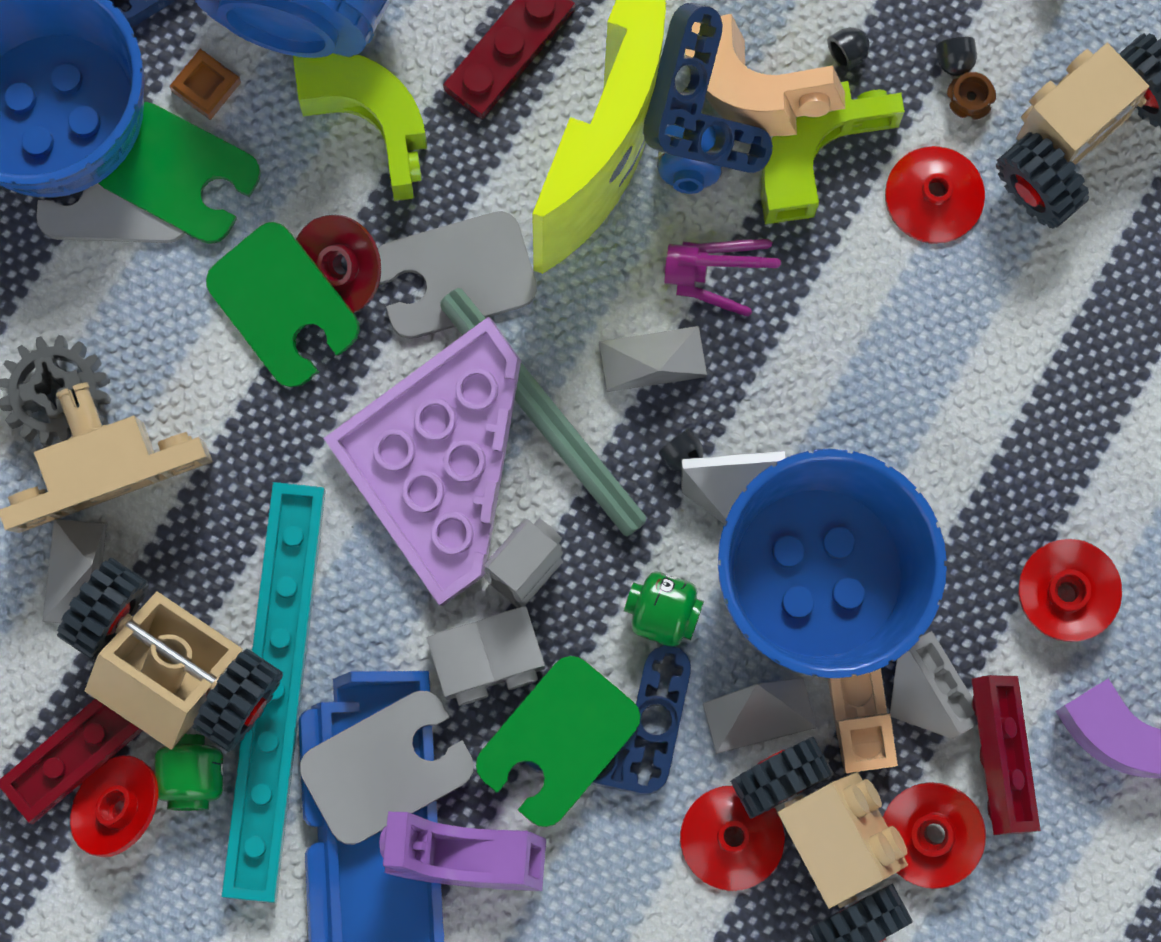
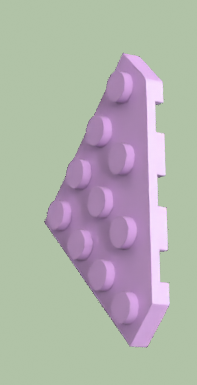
(436, 456)

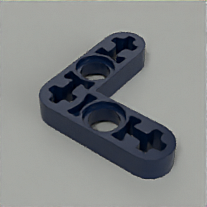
(685, 108)
(618, 773)

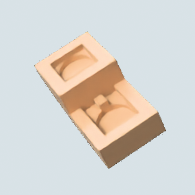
(862, 722)

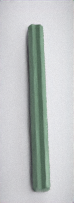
(557, 429)

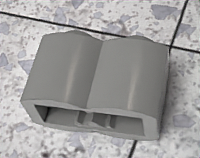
(524, 561)
(485, 655)

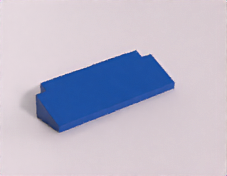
(347, 883)

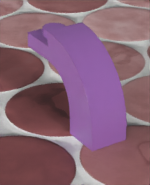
(1112, 732)
(462, 855)

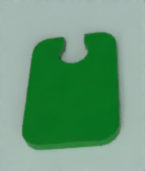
(173, 166)
(275, 291)
(568, 729)

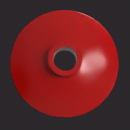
(928, 216)
(1087, 572)
(114, 806)
(965, 834)
(716, 861)

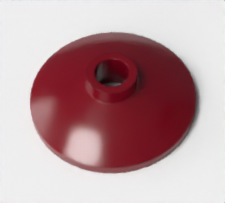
(337, 236)

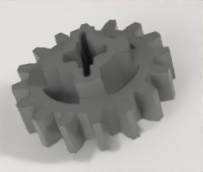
(33, 394)

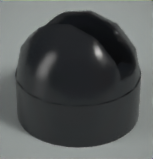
(848, 47)
(957, 55)
(683, 446)

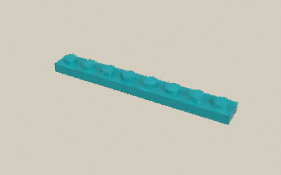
(282, 641)

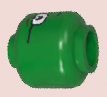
(664, 609)
(189, 774)

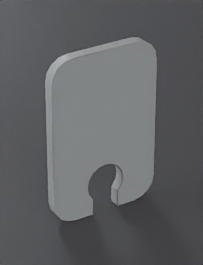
(103, 217)
(477, 255)
(376, 771)

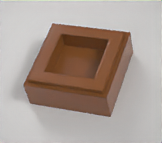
(205, 84)

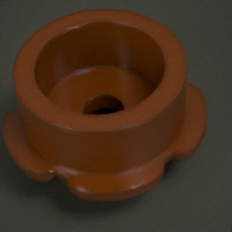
(971, 83)

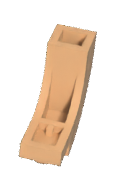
(764, 99)

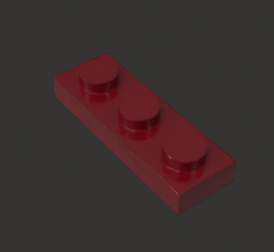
(506, 52)
(1005, 755)
(66, 759)

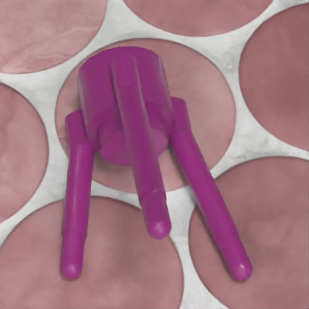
(690, 262)

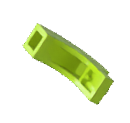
(373, 93)
(789, 178)

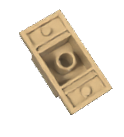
(98, 464)

